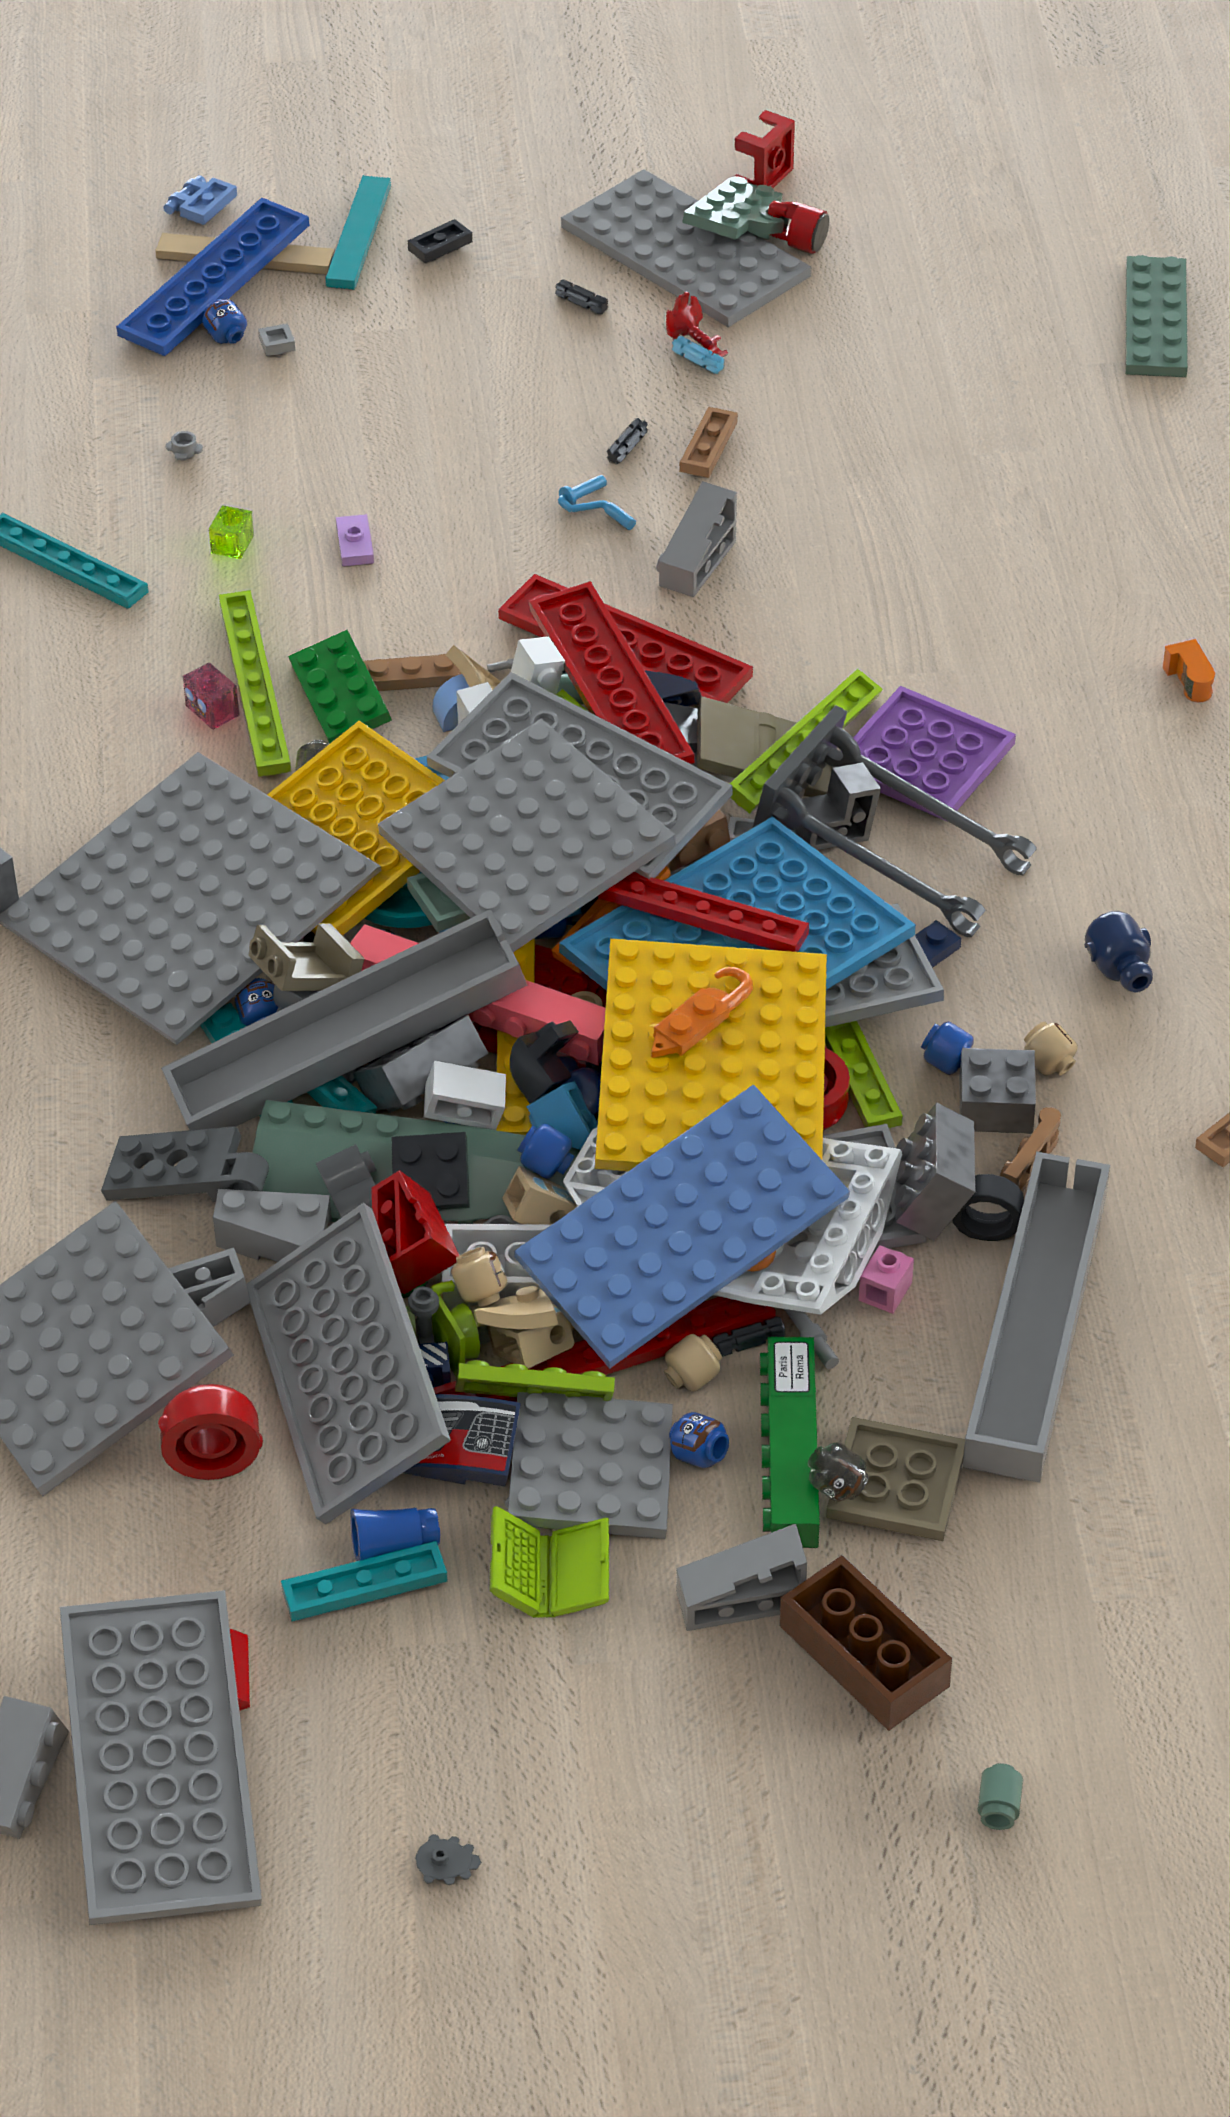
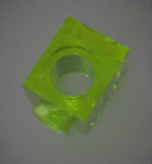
(231, 532)

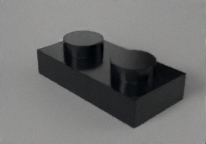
(440, 241)

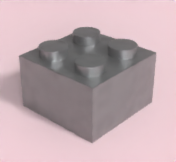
(998, 1089)

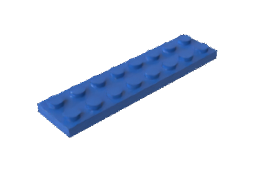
(212, 275)

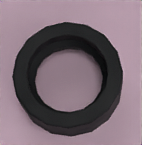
(991, 1225)

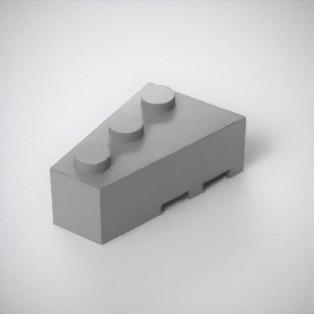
(699, 540)
(268, 1222)
(214, 1284)
(742, 1580)
(28, 1749)

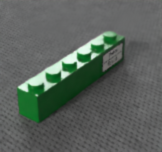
(791, 1437)

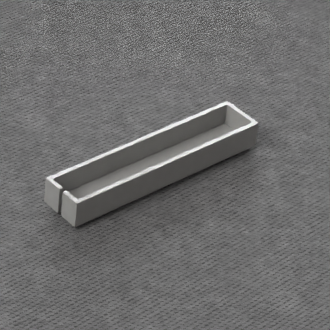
(346, 1025)
(1036, 1319)

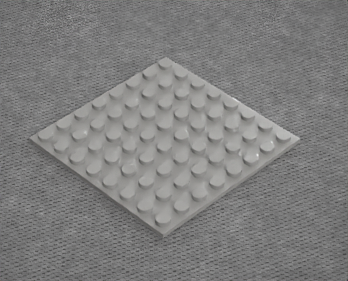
(174, 892)

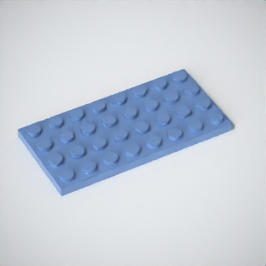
(681, 1225)

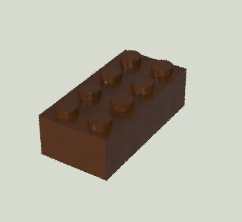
(865, 1642)

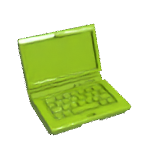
(549, 1572)

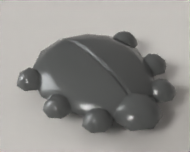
(446, 1859)

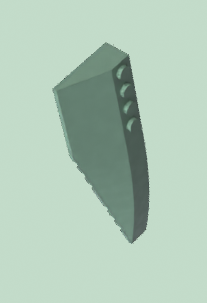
(301, 1135)

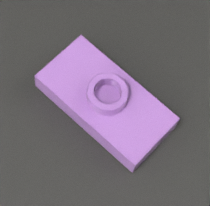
(354, 540)

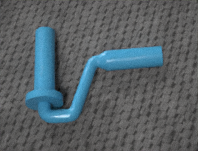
(568, 498)

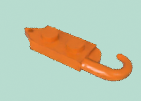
(699, 1015)

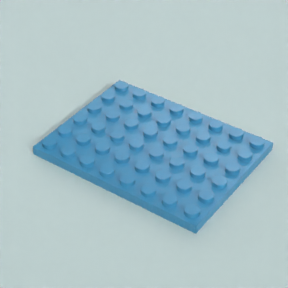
(773, 873)

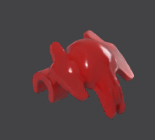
(685, 321)

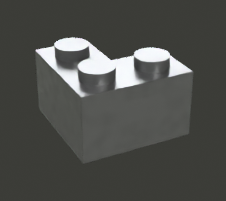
(846, 806)

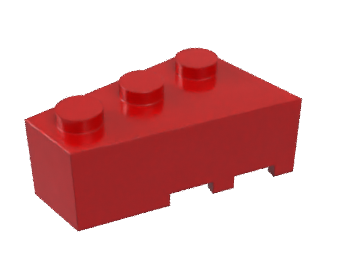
(411, 1231)

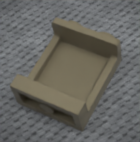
(305, 964)

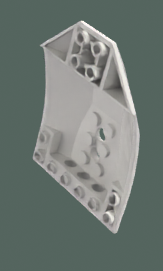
(833, 1247)

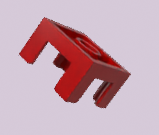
(772, 153)

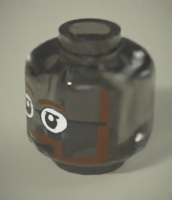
(837, 1472)

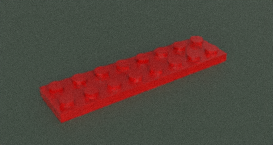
(655, 647)
(606, 667)

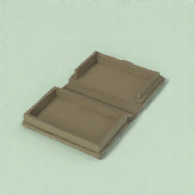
(736, 736)

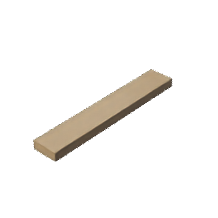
(292, 258)

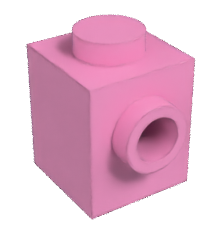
(886, 1279)

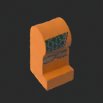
(1192, 668)

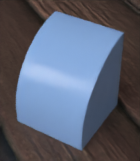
(446, 702)

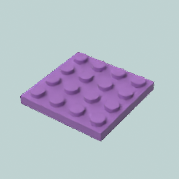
(932, 747)

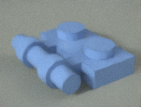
(201, 200)

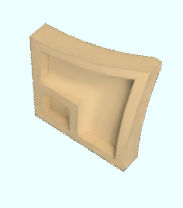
(470, 669)
(525, 1310)

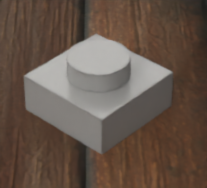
(276, 339)

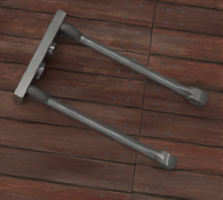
(804, 767)

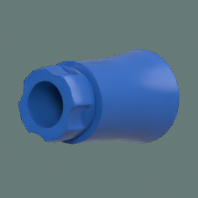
(391, 1530)

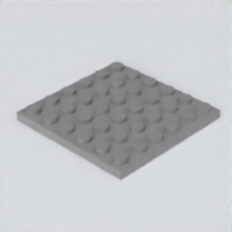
(527, 833)
(94, 1346)

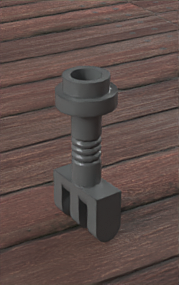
(424, 1303)

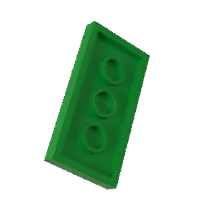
(339, 685)

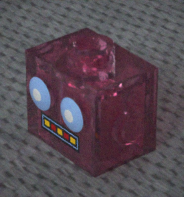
(211, 695)

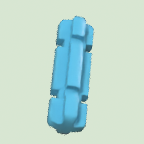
(698, 354)

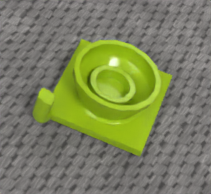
(456, 1328)

